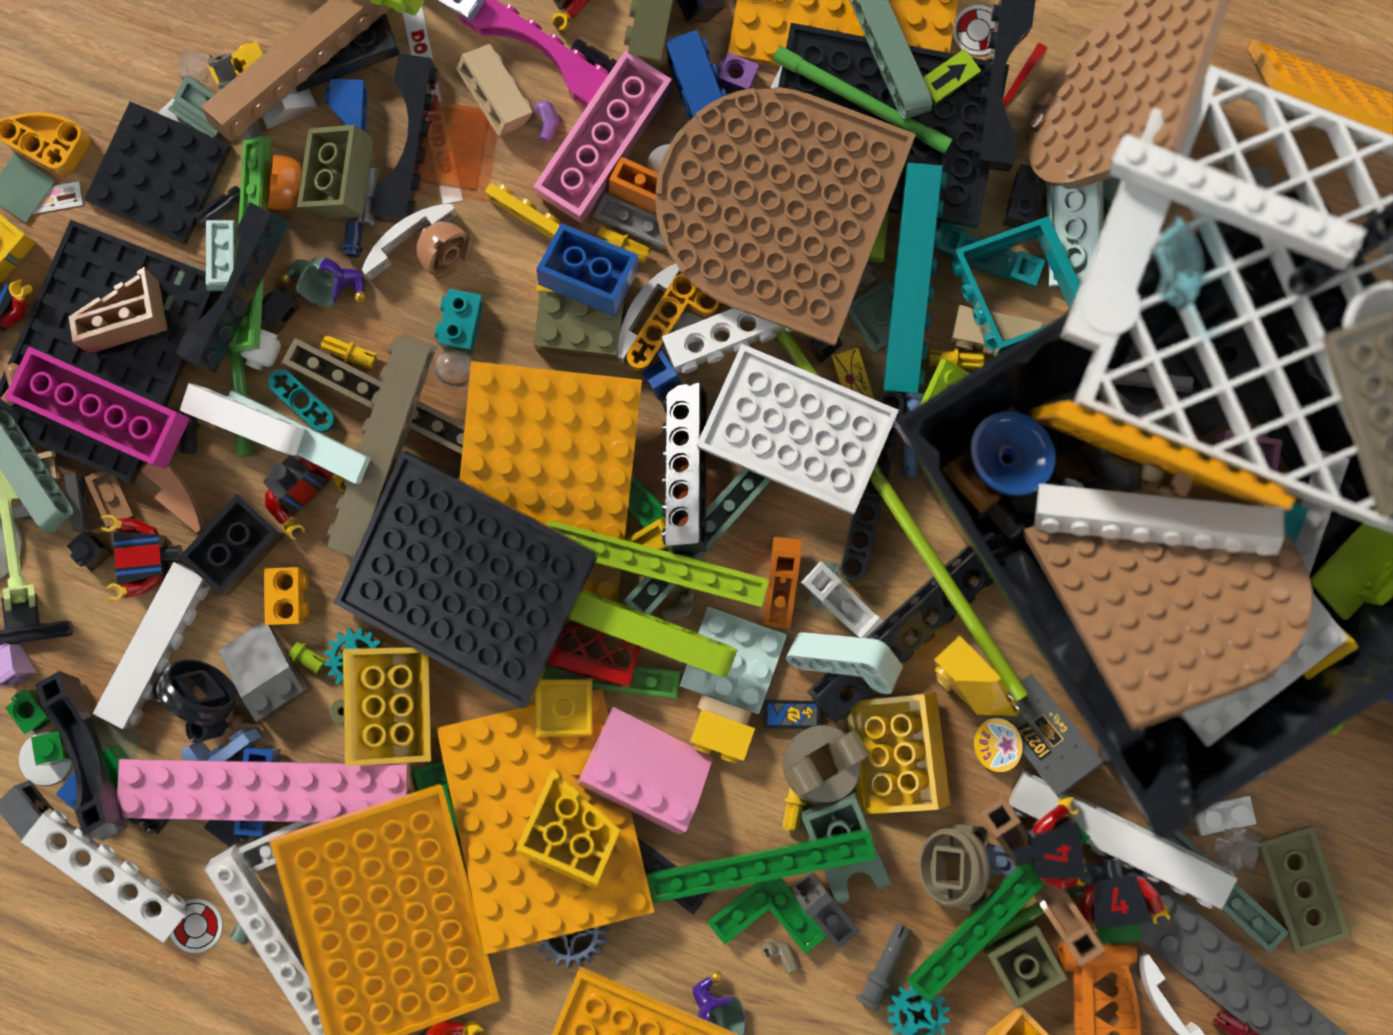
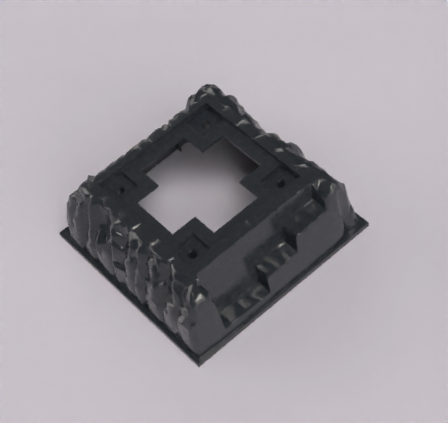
(1050, 371)

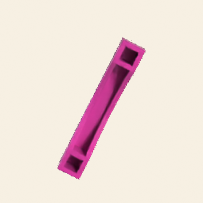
(499, 20)

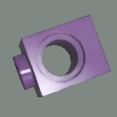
(746, 67)

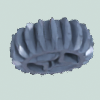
(569, 954)

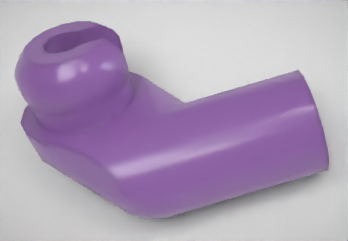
(550, 119)

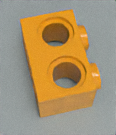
(276, 596)

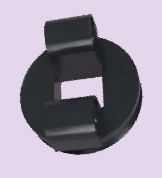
(203, 716)

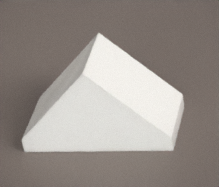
(290, 107)

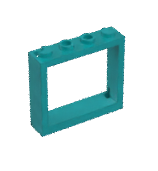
(1054, 252)

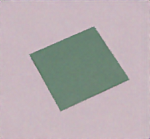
(22, 187)

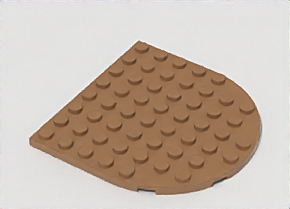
(1113, 80)
(779, 204)
(1179, 618)

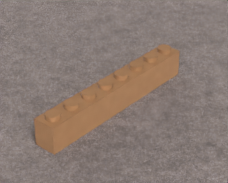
(288, 64)

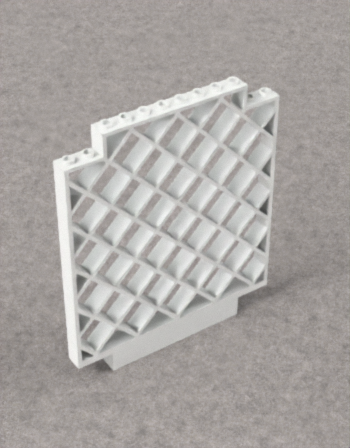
(1135, 227)

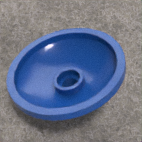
(1022, 443)

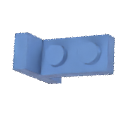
(238, 742)

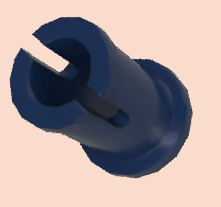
(352, 239)

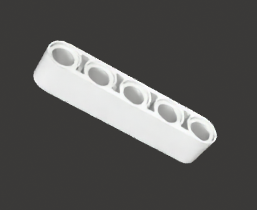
(242, 419)

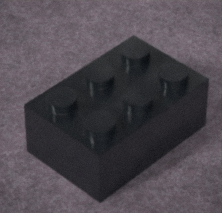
(232, 545)

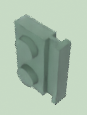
(188, 104)

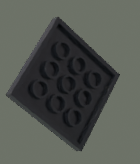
(157, 172)

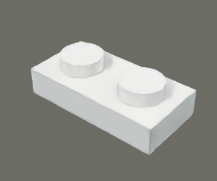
(1225, 815)

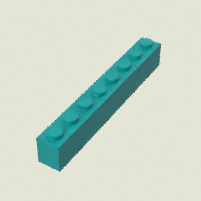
(912, 277)

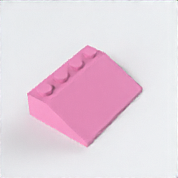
(646, 771)

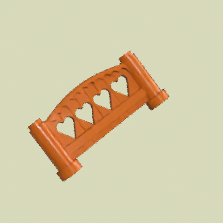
(1090, 999)

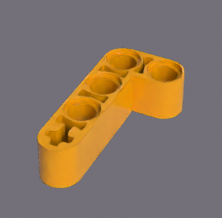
(667, 325)

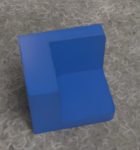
(661, 376)

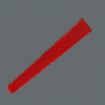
(1030, 63)

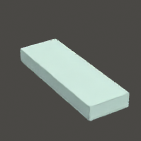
(219, 253)

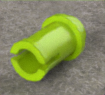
(307, 657)

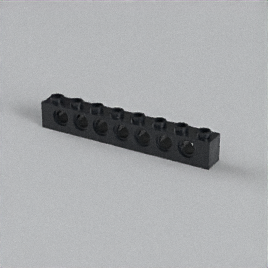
(890, 632)

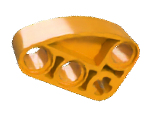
(52, 134)

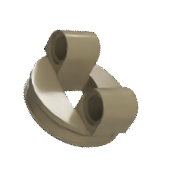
(804, 778)
(974, 866)

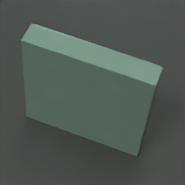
(872, 314)

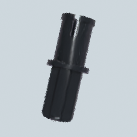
(188, 441)

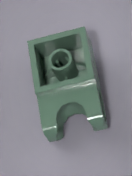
(849, 814)

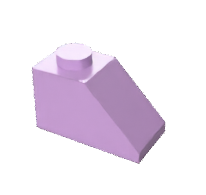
(14, 666)

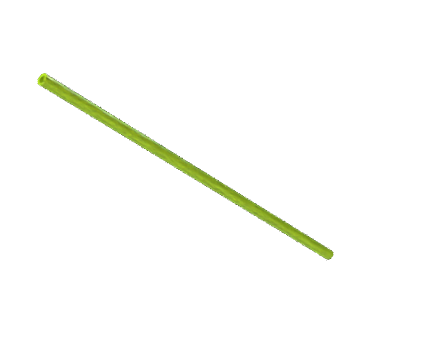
(925, 550)

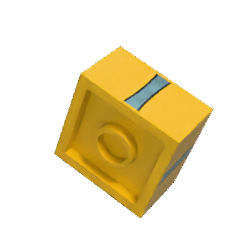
(13, 246)

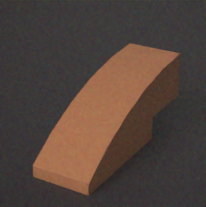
(176, 495)

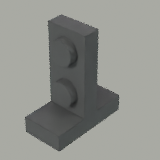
(78, 498)
(824, 909)

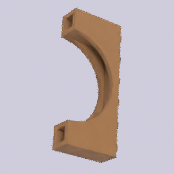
(1054, 901)

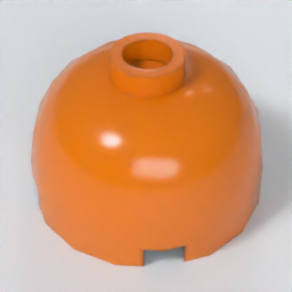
(284, 182)

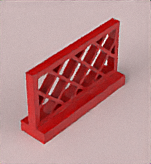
(594, 668)

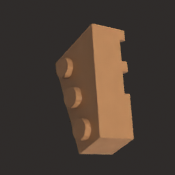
(121, 316)

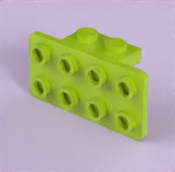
(1358, 572)

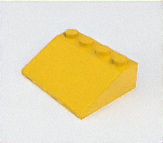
(386, 706)
(905, 754)

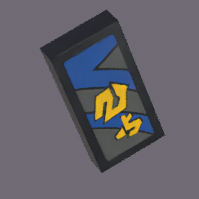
(791, 714)

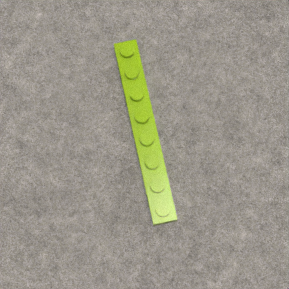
(670, 566)

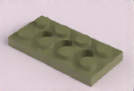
(1322, 894)

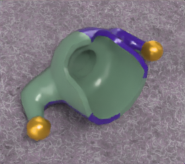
(323, 281)
(721, 1011)

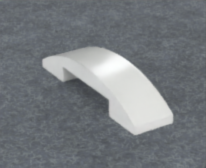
(399, 233)
(638, 306)
(841, 601)
(1150, 978)

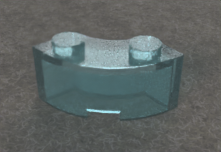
(1179, 263)

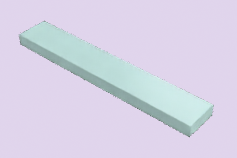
(320, 448)

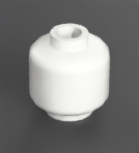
(266, 354)

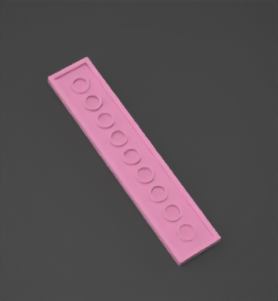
(254, 789)

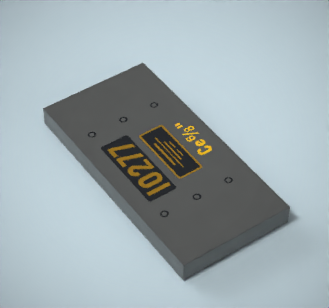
(1052, 740)

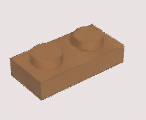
(109, 496)

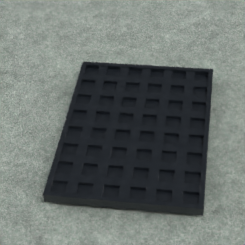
(89, 268)

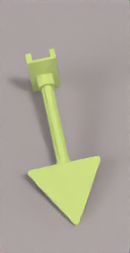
(17, 589)

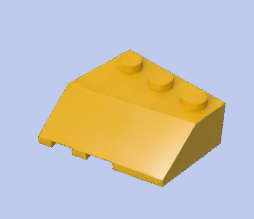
(973, 681)
(568, 834)

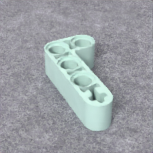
(848, 657)

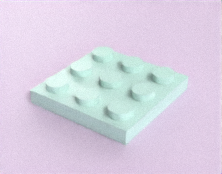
(752, 667)

